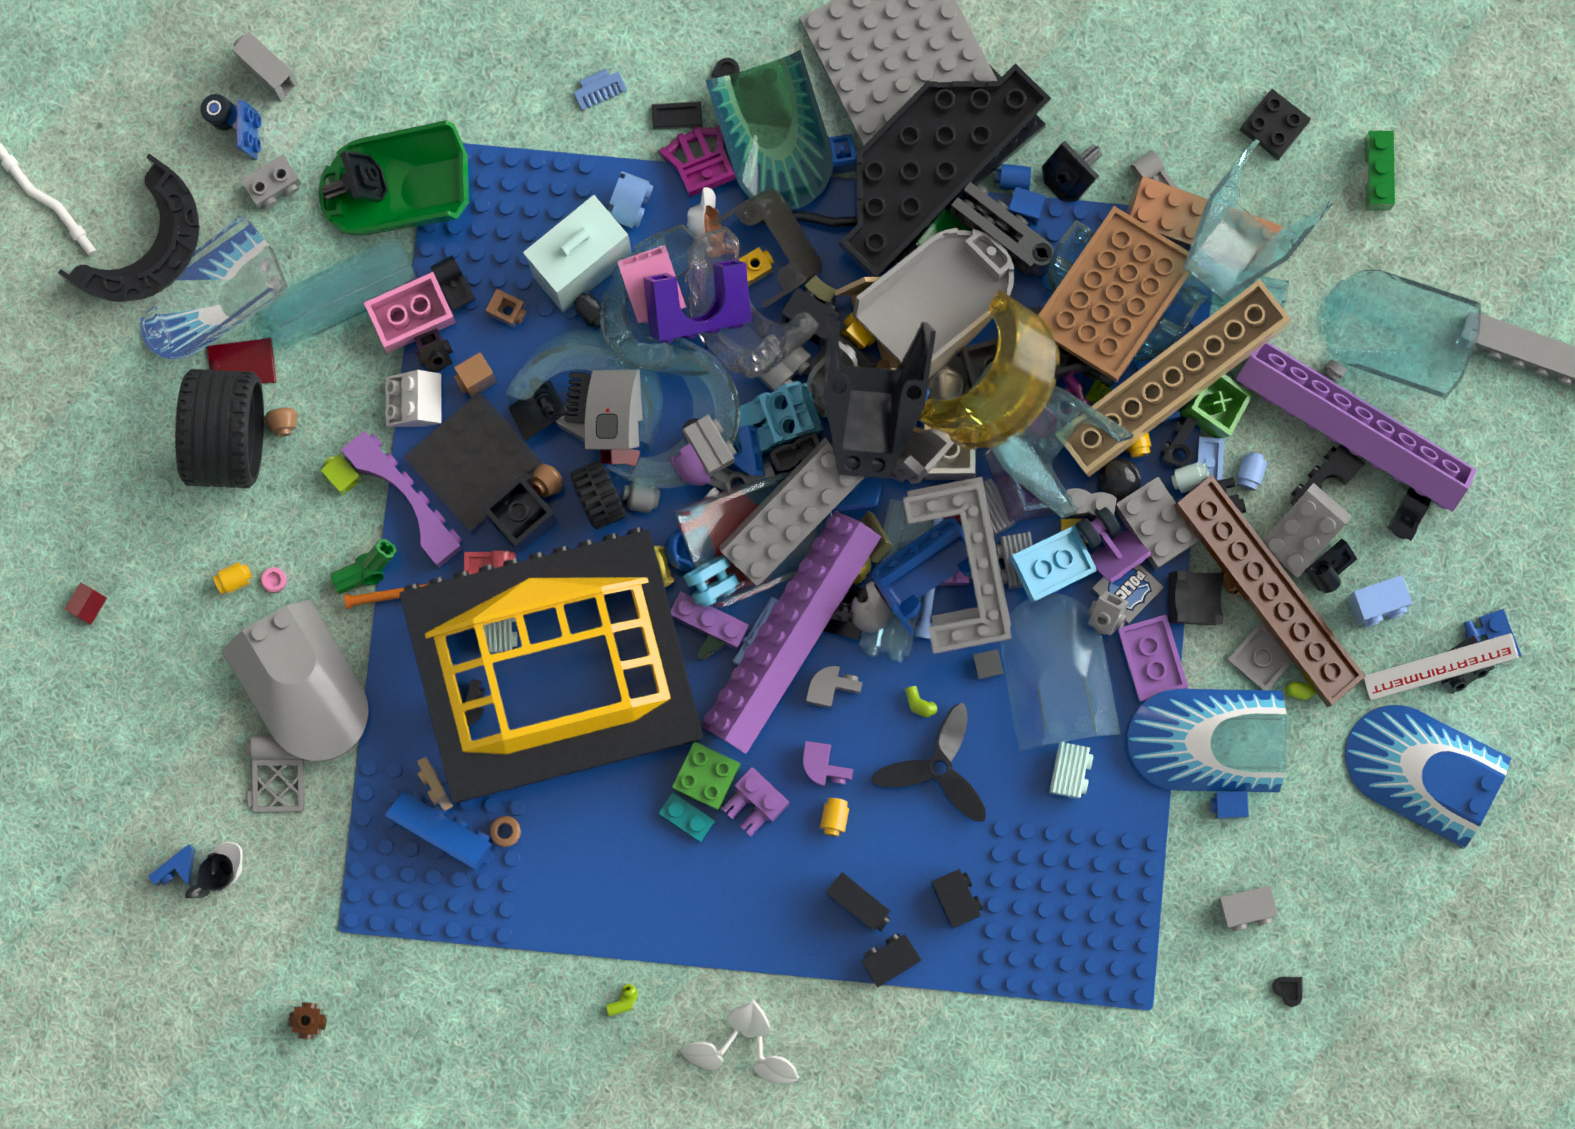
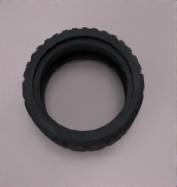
(219, 428)

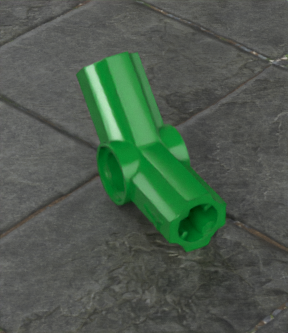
(366, 569)

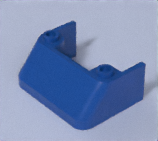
(921, 568)

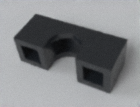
(1339, 465)

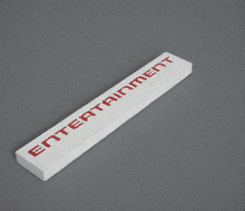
(1441, 666)

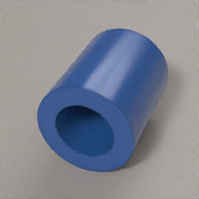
(1013, 176)

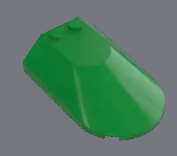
(423, 177)

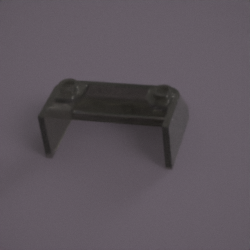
(790, 236)

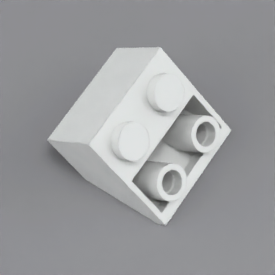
(413, 399)

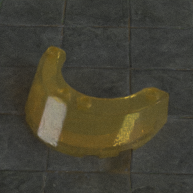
(1012, 389)

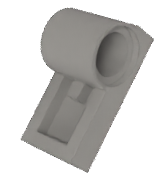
(1151, 167)

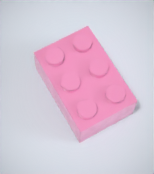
(409, 312)

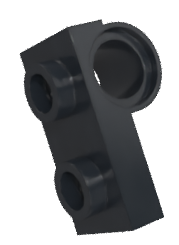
(453, 283)
(1182, 431)
(1325, 570)

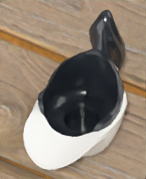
(218, 870)

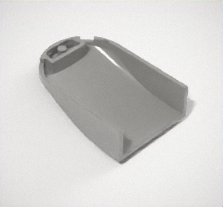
(939, 283)

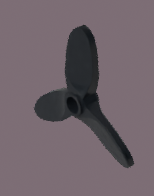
(954, 786)

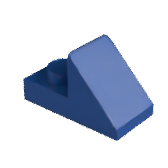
(751, 457)
(180, 862)

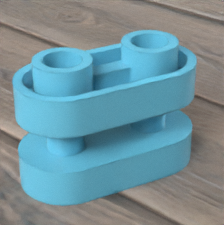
(722, 585)

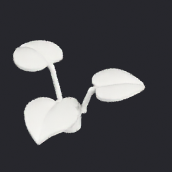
(750, 1022)

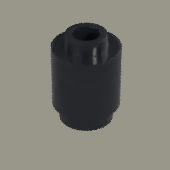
(588, 310)

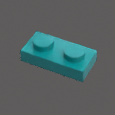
(686, 817)

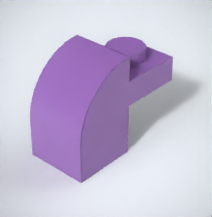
(817, 768)

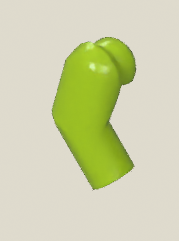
(1299, 690)
(626, 1001)

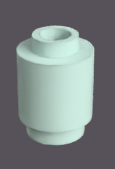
(1189, 476)

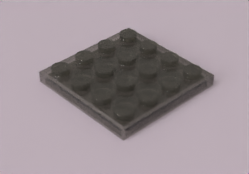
(472, 460)

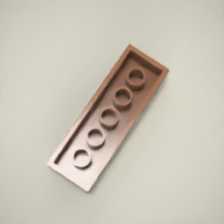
(1172, 211)

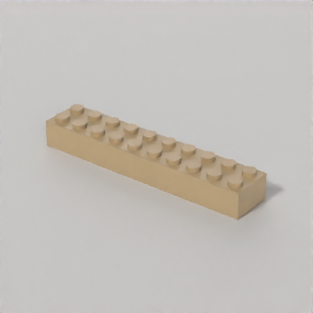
(1180, 374)

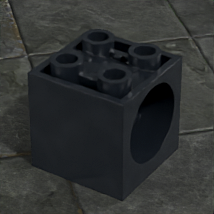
(519, 514)

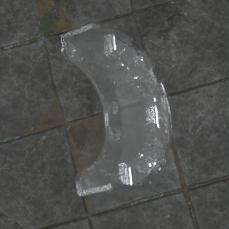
(758, 344)

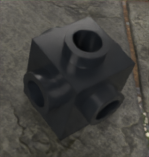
(433, 351)

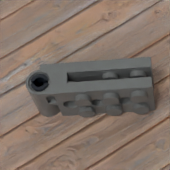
(1025, 247)

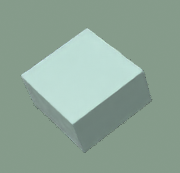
(578, 253)

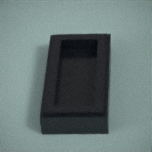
(676, 115)

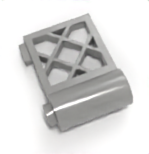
(267, 752)

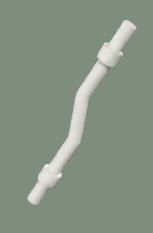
(76, 231)

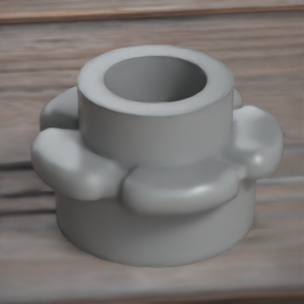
(1335, 370)

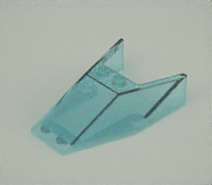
(1233, 245)
(1031, 453)

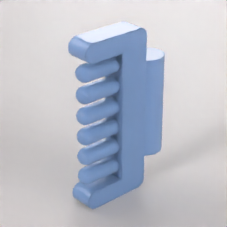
(595, 83)

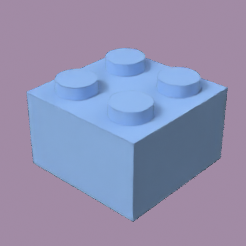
(1380, 600)

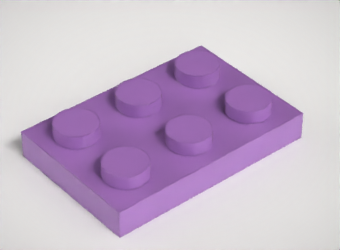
(1152, 657)

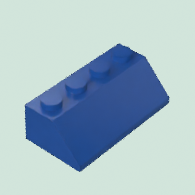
(439, 830)

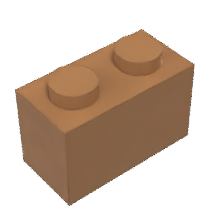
(474, 375)

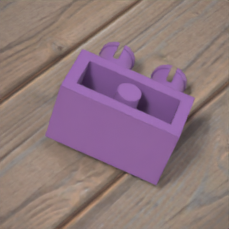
(759, 792)

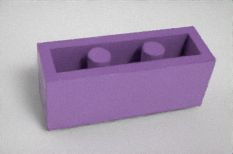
(709, 621)

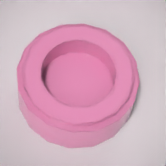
(274, 580)

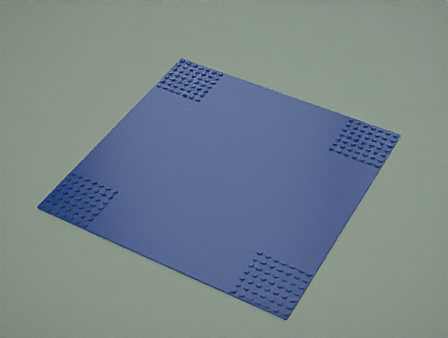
(596, 868)

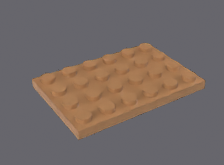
(1115, 293)

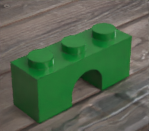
(1381, 170)

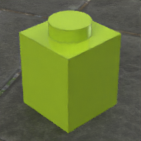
(340, 473)

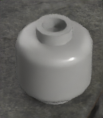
(640, 497)

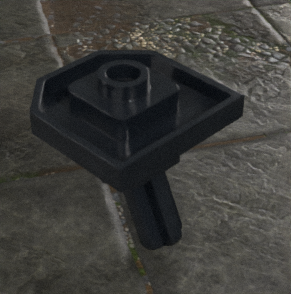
(1069, 173)
(362, 179)
(841, 620)

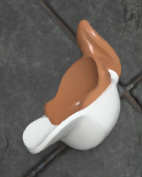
(702, 215)

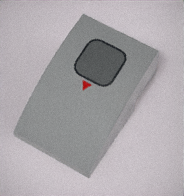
(613, 410)

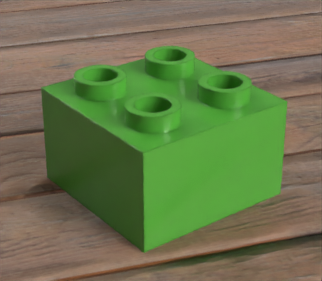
(1218, 407)
(706, 776)

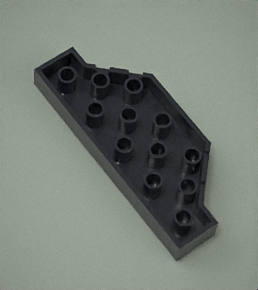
(929, 158)

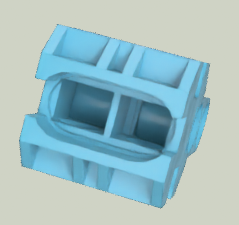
(768, 412)

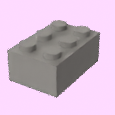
(1156, 523)
(1306, 530)

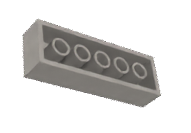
(788, 514)

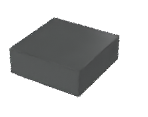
(988, 664)

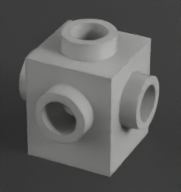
(1108, 613)

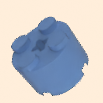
(628, 198)

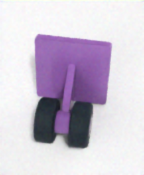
(1116, 555)

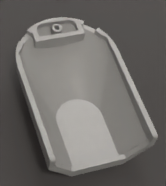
(300, 683)

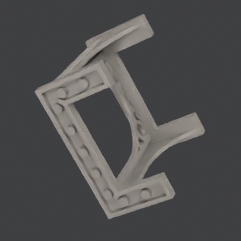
(991, 618)

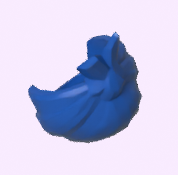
(677, 552)

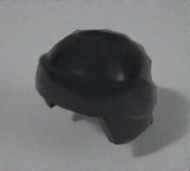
(1119, 478)

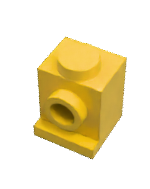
(756, 273)

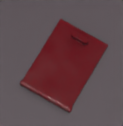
(245, 356)

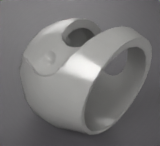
(873, 613)

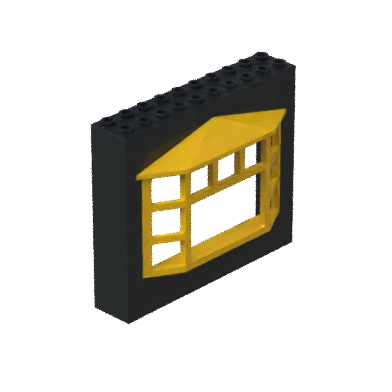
(568, 742)

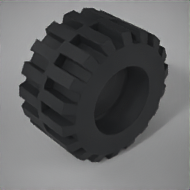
(597, 494)

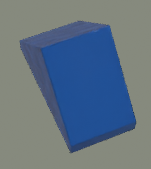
(843, 154)

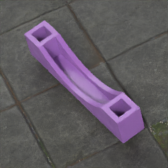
(370, 460)

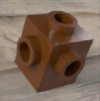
(317, 1020)

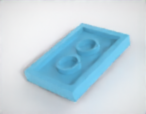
(1053, 563)

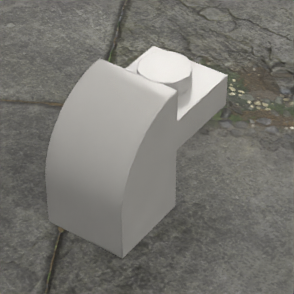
(824, 684)

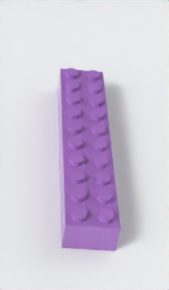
(1357, 426)
(790, 631)

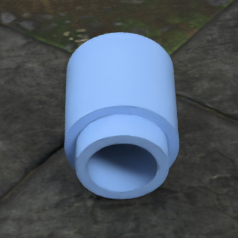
(1251, 471)

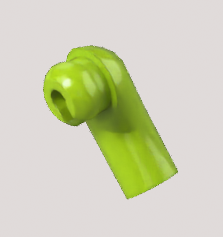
(918, 705)

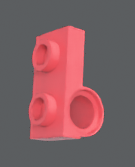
(475, 560)

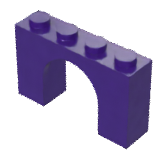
(728, 308)

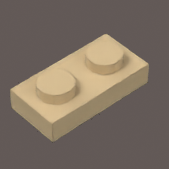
(437, 791)

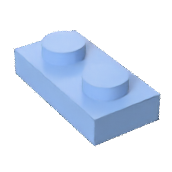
(1211, 453)

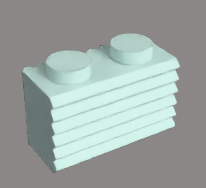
(500, 636)
(1070, 770)

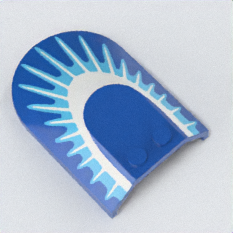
(1425, 770)

